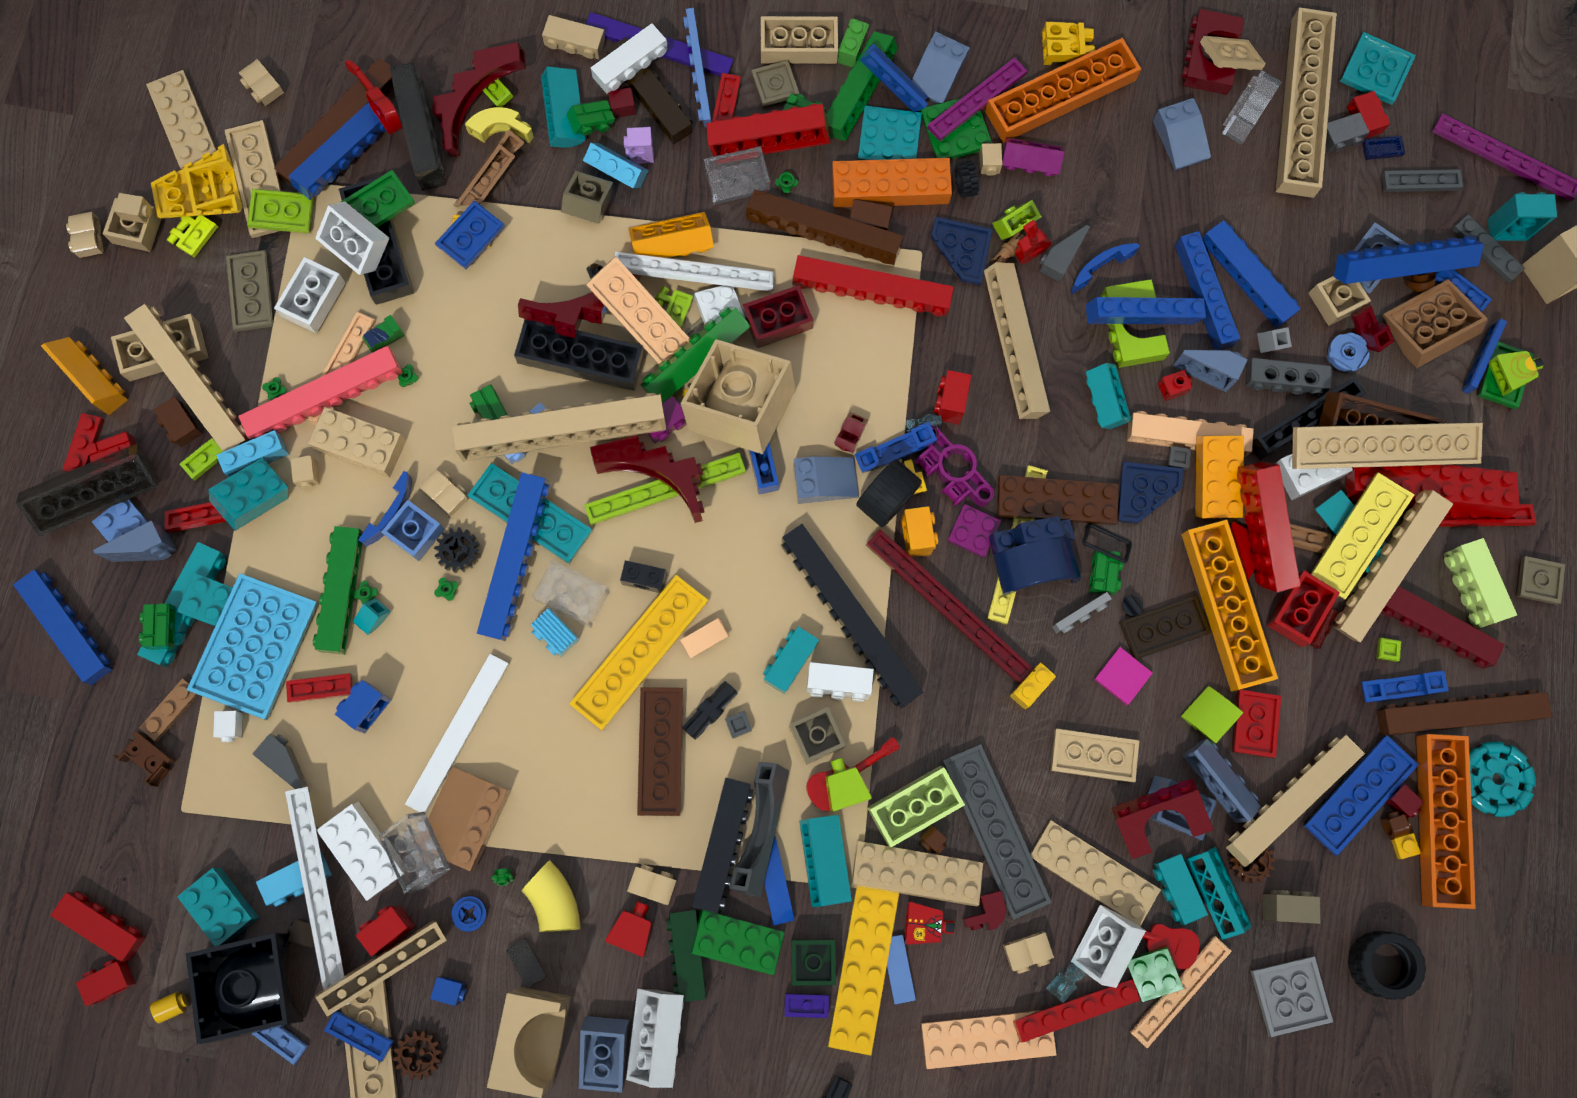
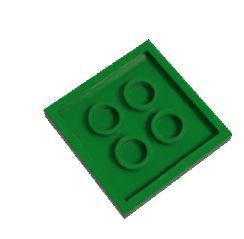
(962, 141)

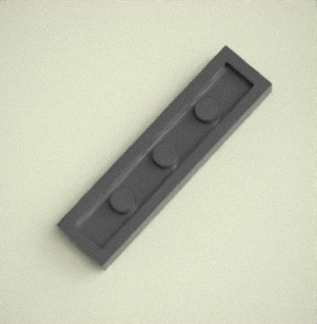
(1422, 180)
(1492, 251)

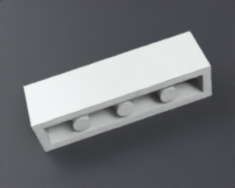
(629, 58)

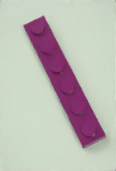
(977, 99)

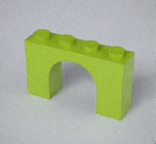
(1127, 348)

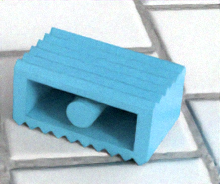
(554, 632)

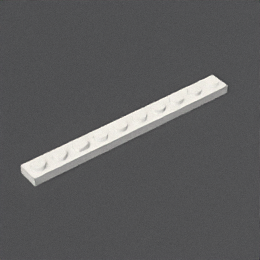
(314, 886)

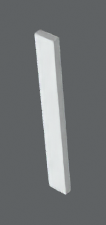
(697, 271)
(457, 734)

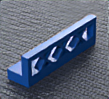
(894, 78)

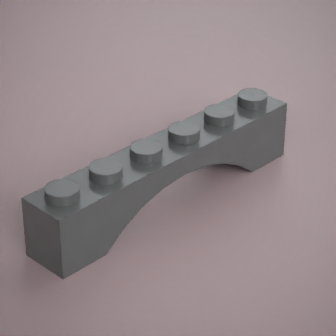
(751, 869)

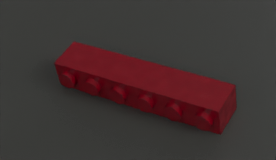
(1443, 628)

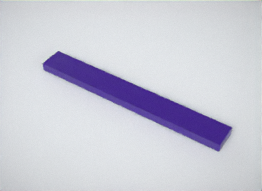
(677, 50)

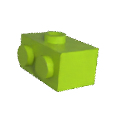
(1016, 219)

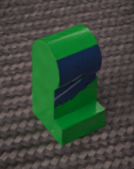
(383, 334)

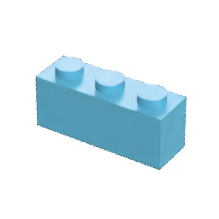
(615, 165)
(268, 446)
(285, 883)

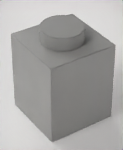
(1274, 340)

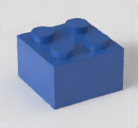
(362, 706)

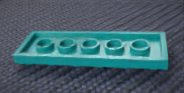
(558, 530)

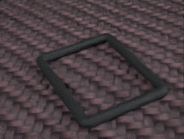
(1090, 525)

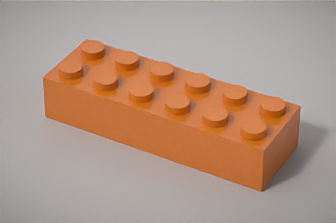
(892, 182)

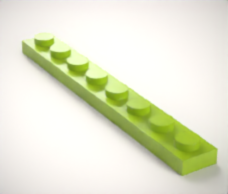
(658, 491)

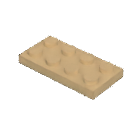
(1095, 755)

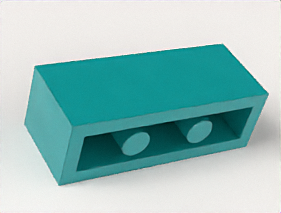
(1108, 396)
(790, 659)
(1179, 889)

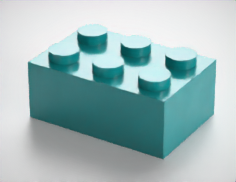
(1522, 216)
(248, 494)
(218, 907)

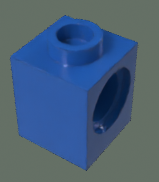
(448, 991)

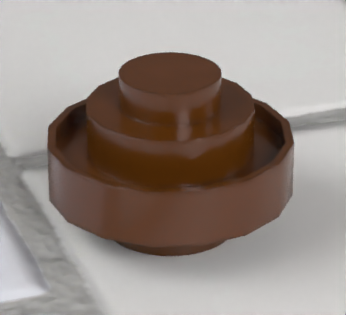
(1420, 282)

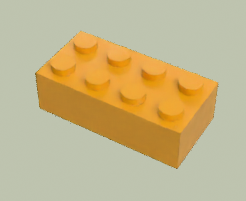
(1216, 476)

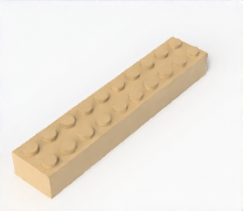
(1306, 103)
(559, 427)

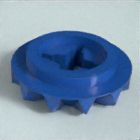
(458, 913)

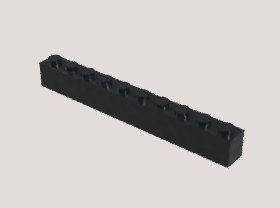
(851, 616)

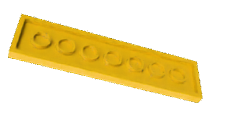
(638, 652)
(863, 970)

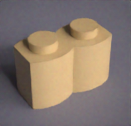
(260, 81)
(85, 234)
(443, 492)
(652, 885)
(1028, 951)

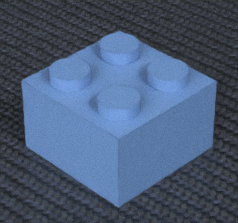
(413, 530)

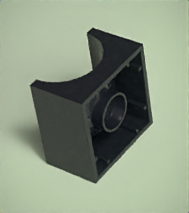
(240, 988)

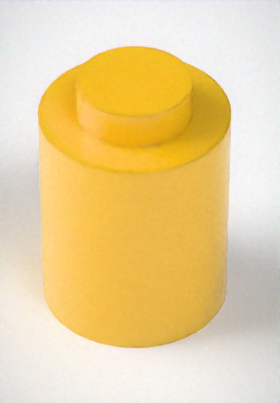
(168, 1007)

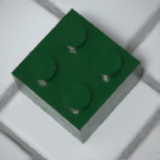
(813, 962)

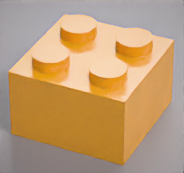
(918, 531)

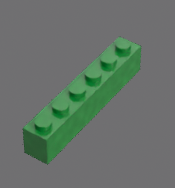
(857, 90)
(688, 359)
(339, 584)

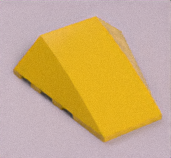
(199, 188)

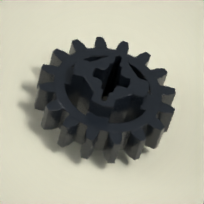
(456, 559)

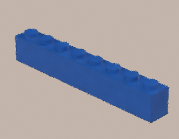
(1408, 259)
(513, 557)

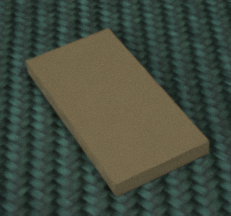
(250, 291)

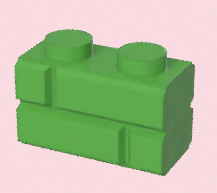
(852, 42)

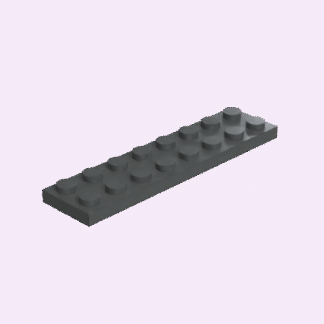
(997, 832)

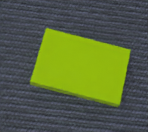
(280, 211)

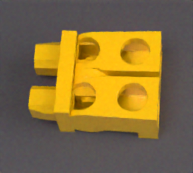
(1065, 41)

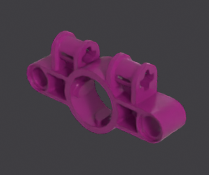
(957, 488)

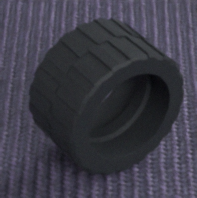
(888, 493)
(1412, 961)

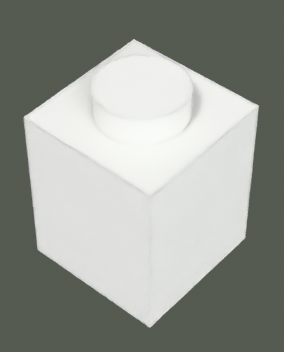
(227, 725)

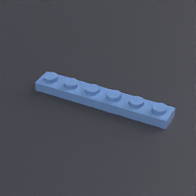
(695, 59)

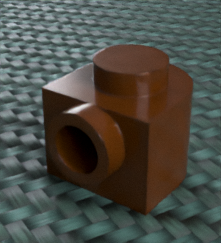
(1395, 825)
(933, 840)

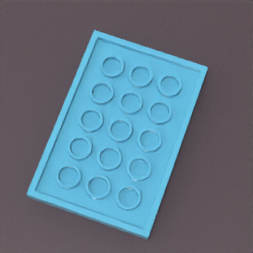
(252, 646)

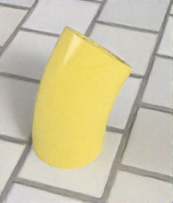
(552, 900)

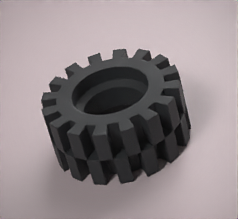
(966, 179)

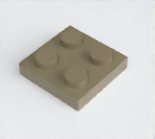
(774, 83)
(1541, 580)

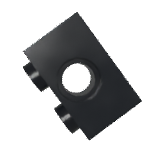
(643, 576)

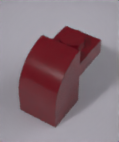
(1375, 334)
(851, 432)
(992, 913)

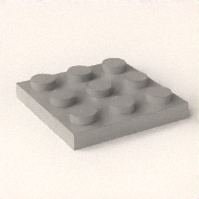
(1291, 996)

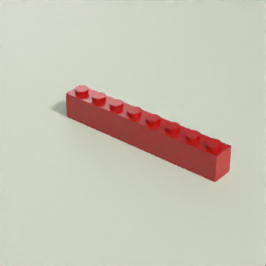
(872, 285)

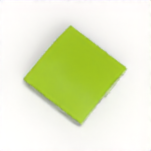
(1212, 714)

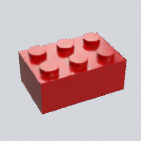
(1303, 609)

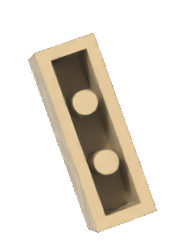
(574, 37)

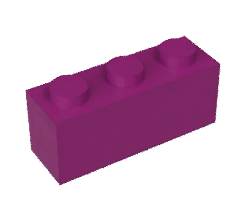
(1032, 156)

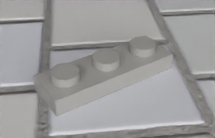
(1082, 614)

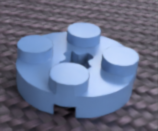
(1340, 360)

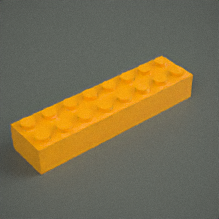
(1229, 605)

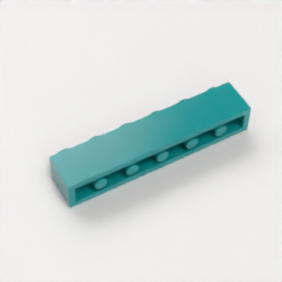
(204, 562)

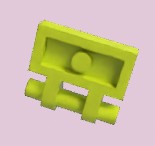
(196, 235)

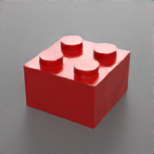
(952, 396)
(385, 930)

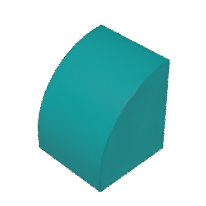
(371, 616)

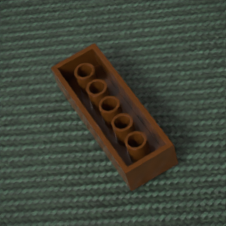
(1349, 410)

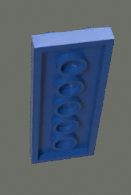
(1360, 795)

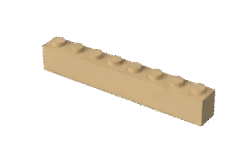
(1016, 341)
(186, 377)
(1392, 565)
(1295, 800)

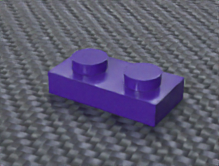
(806, 1005)

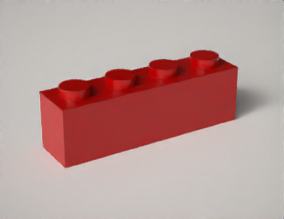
(98, 926)

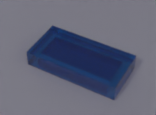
(1383, 147)

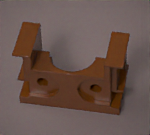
(145, 755)

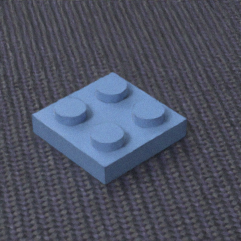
(119, 520)

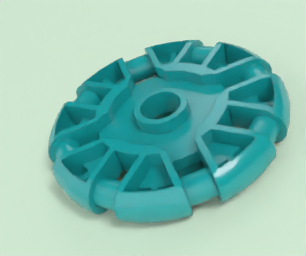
(1509, 776)

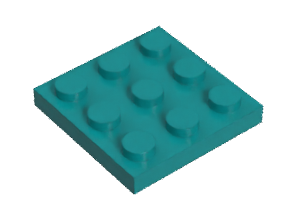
(1377, 68)
(889, 134)

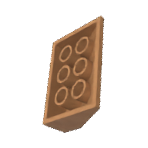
(1434, 323)
(466, 817)

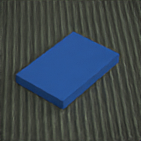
(470, 235)

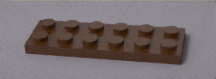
(1055, 497)
(660, 751)

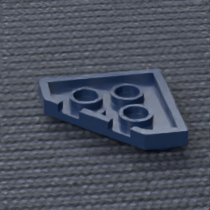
(963, 247)
(1145, 489)

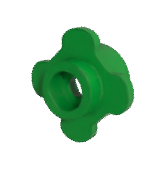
(786, 176)
(412, 377)
(272, 394)
(364, 586)
(440, 591)
(502, 877)

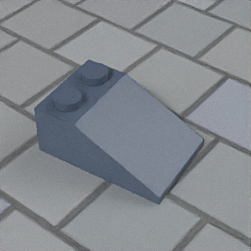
(940, 67)
(1182, 133)
(1375, 239)
(1213, 367)
(824, 479)
(143, 543)
(1173, 818)
(603, 1053)

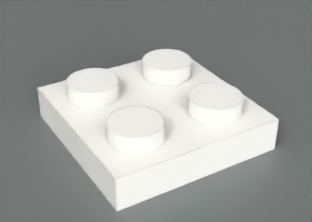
(713, 300)

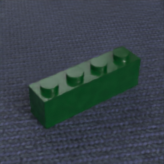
(686, 965)

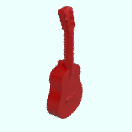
(378, 102)
(1033, 244)
(816, 785)
(1181, 943)

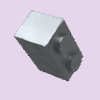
(1345, 132)

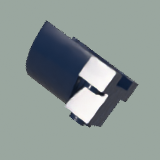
(1040, 554)

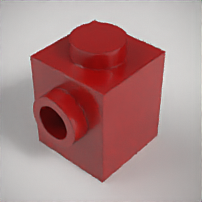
(1175, 385)

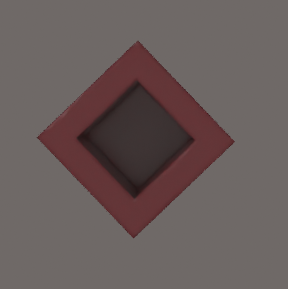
(621, 103)
(1405, 801)

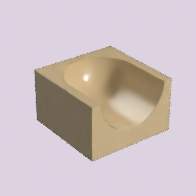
(1555, 267)
(738, 396)
(529, 1042)

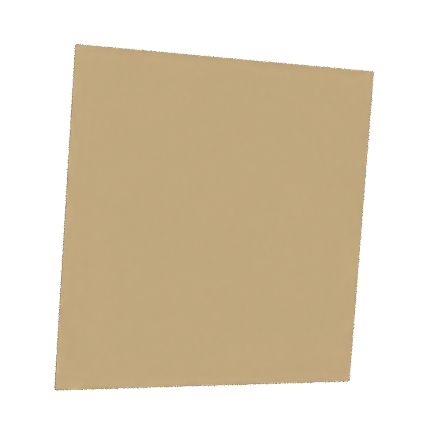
(565, 776)

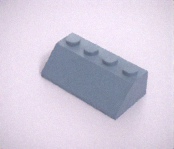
(1222, 781)

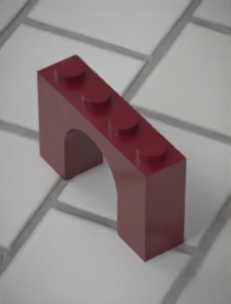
(1200, 72)
(1180, 797)

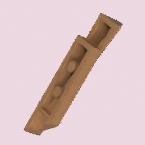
(490, 170)

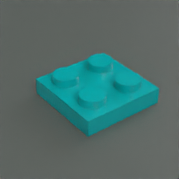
(204, 599)

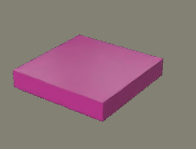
(1123, 676)

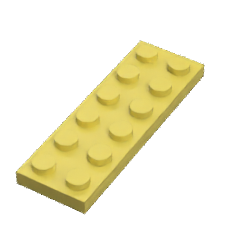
(1362, 534)

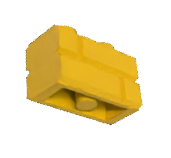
(1032, 686)

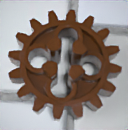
(1252, 872)
(424, 1066)

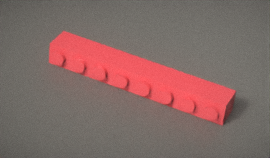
(323, 392)

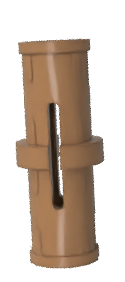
(1007, 249)

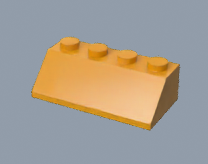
(672, 236)
(86, 374)

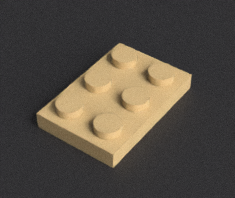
(1232, 53)

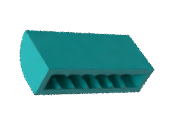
(559, 94)
(1334, 513)
(825, 861)

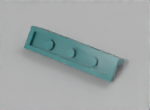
(1226, 892)

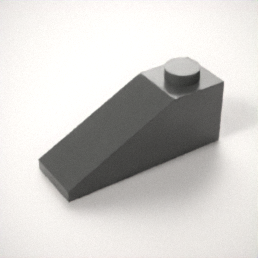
(1061, 255)
(281, 760)

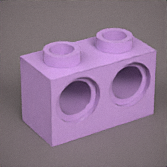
(639, 145)

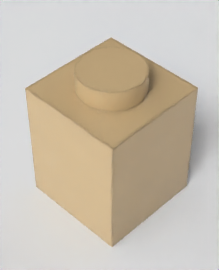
(990, 159)
(132, 208)
(304, 472)

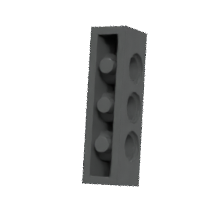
(1318, 375)

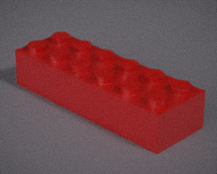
(771, 131)
(1268, 526)

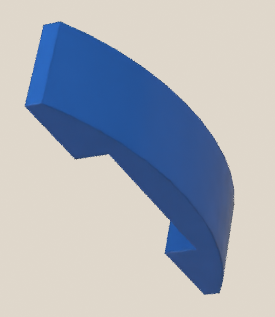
(1119, 252)
(896, 448)
(403, 488)
(1404, 686)
(777, 889)

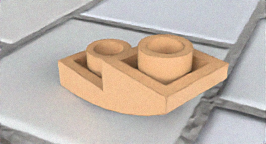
(704, 637)

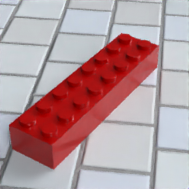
(1468, 488)

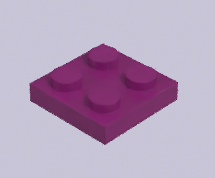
(973, 530)

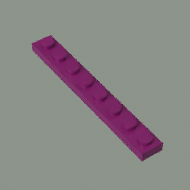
(1506, 157)

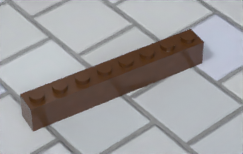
(335, 118)
(824, 227)
(1464, 713)

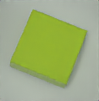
(1388, 649)

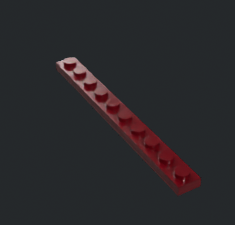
(949, 607)

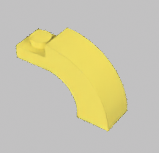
(496, 120)

